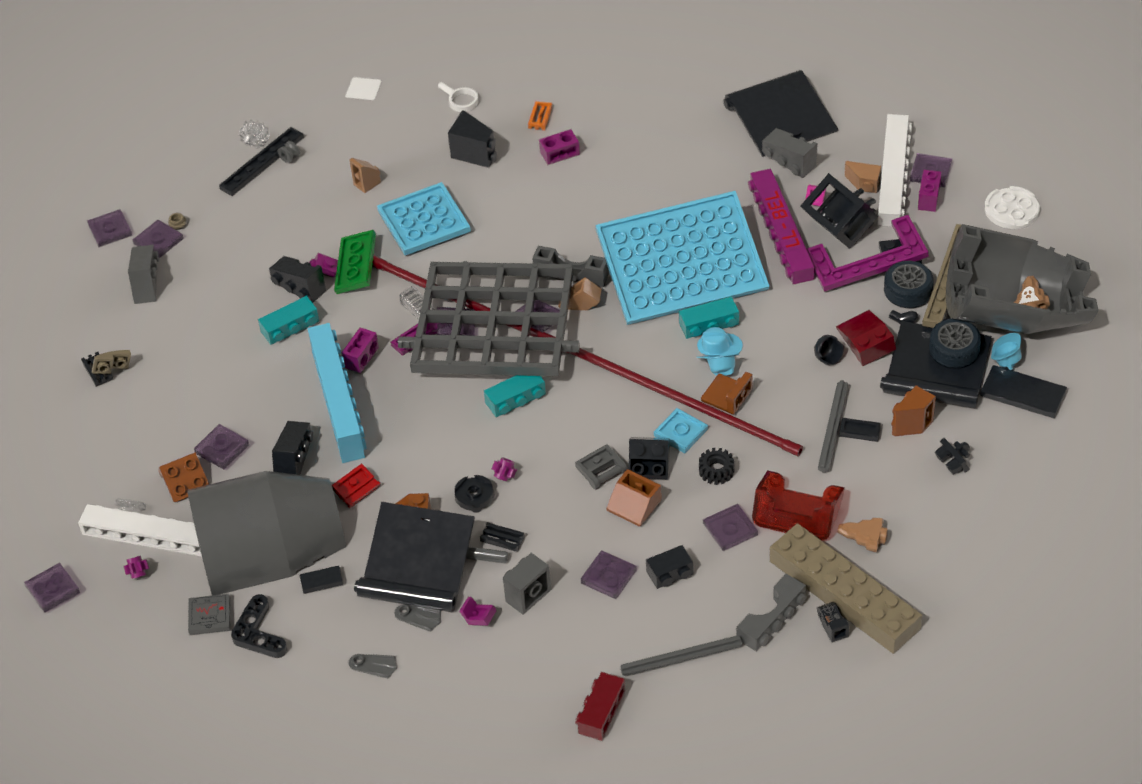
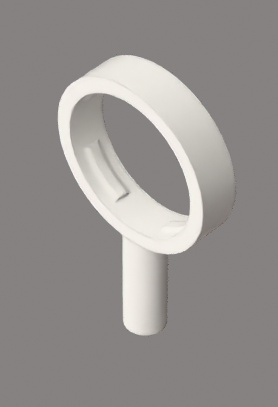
(460, 91)

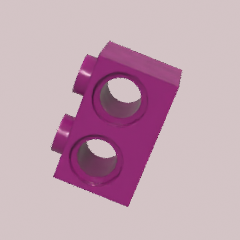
(559, 147)
(929, 190)
(360, 350)

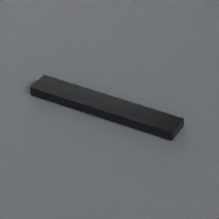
(259, 162)

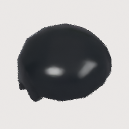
(828, 349)

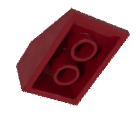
(867, 337)

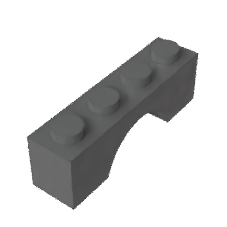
(594, 268)
(757, 629)

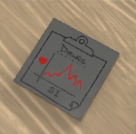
(209, 614)

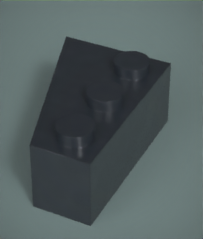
(298, 278)
(292, 447)

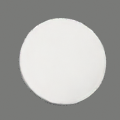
(1012, 207)

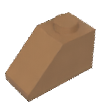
(364, 174)
(863, 175)
(584, 295)

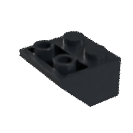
(649, 457)

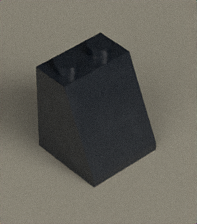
(472, 141)

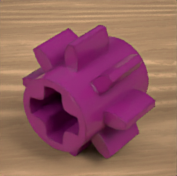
(504, 469)
(136, 567)

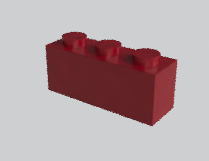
(600, 706)

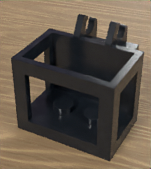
(842, 212)

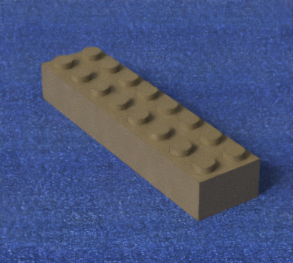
(854, 592)

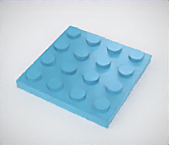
(423, 218)

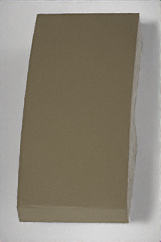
(111, 360)

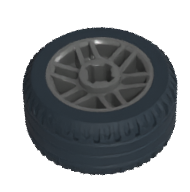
(908, 284)
(954, 343)

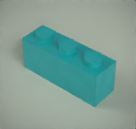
(698, 319)
(288, 320)
(513, 393)

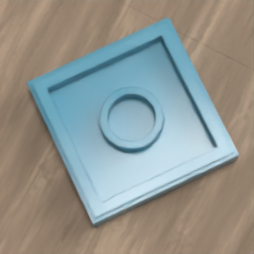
(681, 429)

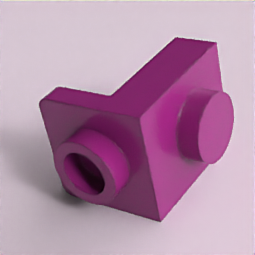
(328, 264)
(477, 613)

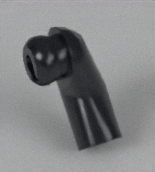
(910, 316)

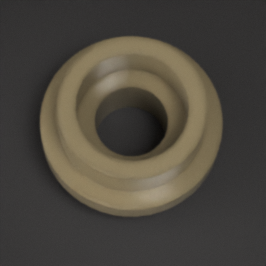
(176, 221)

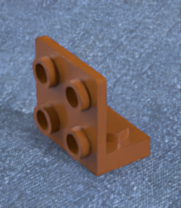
(727, 392)
(183, 475)

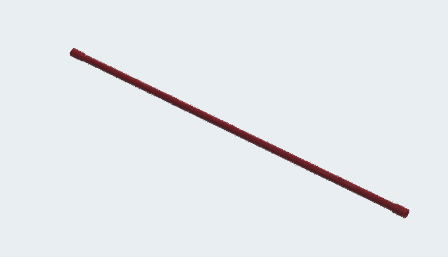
(785, 444)

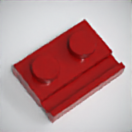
(355, 485)

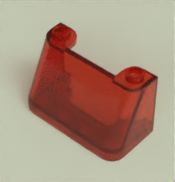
(783, 508)

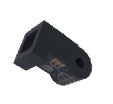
(833, 621)

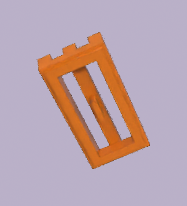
(531, 123)

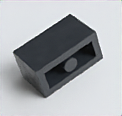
(669, 566)

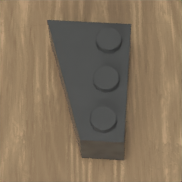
(791, 152)
(143, 273)

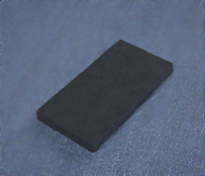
(1023, 391)

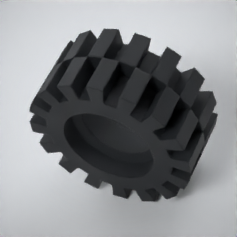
(716, 457)

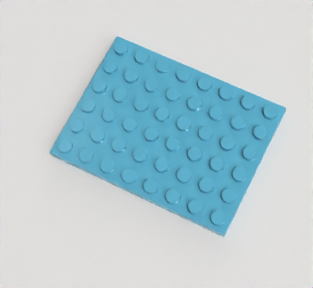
(681, 257)

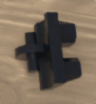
(958, 462)

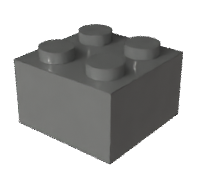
(527, 583)

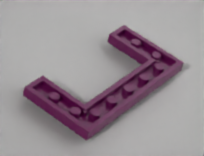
(911, 250)

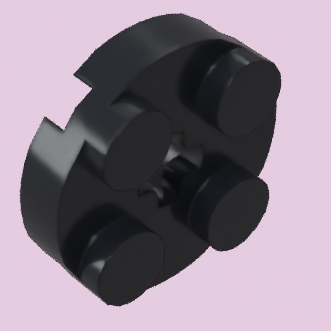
(474, 502)

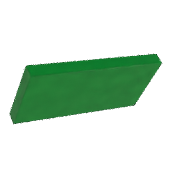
(355, 261)

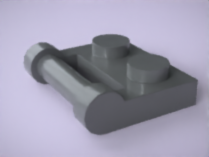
(599, 461)

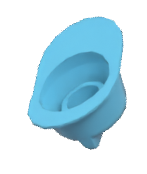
(719, 343)
(1007, 350)
(721, 364)

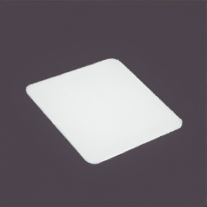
(363, 88)

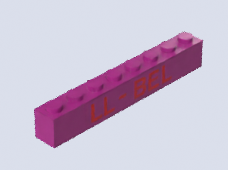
(781, 226)

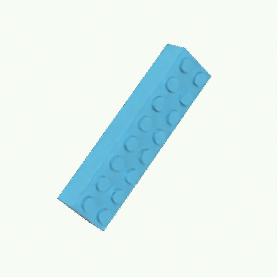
(337, 393)

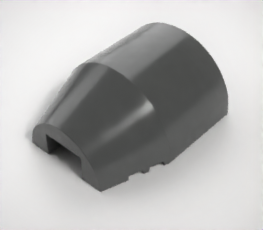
(989, 273)
(264, 527)

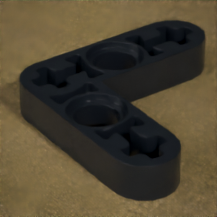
(251, 632)

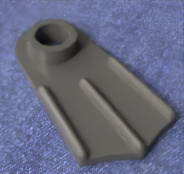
(418, 616)
(374, 664)

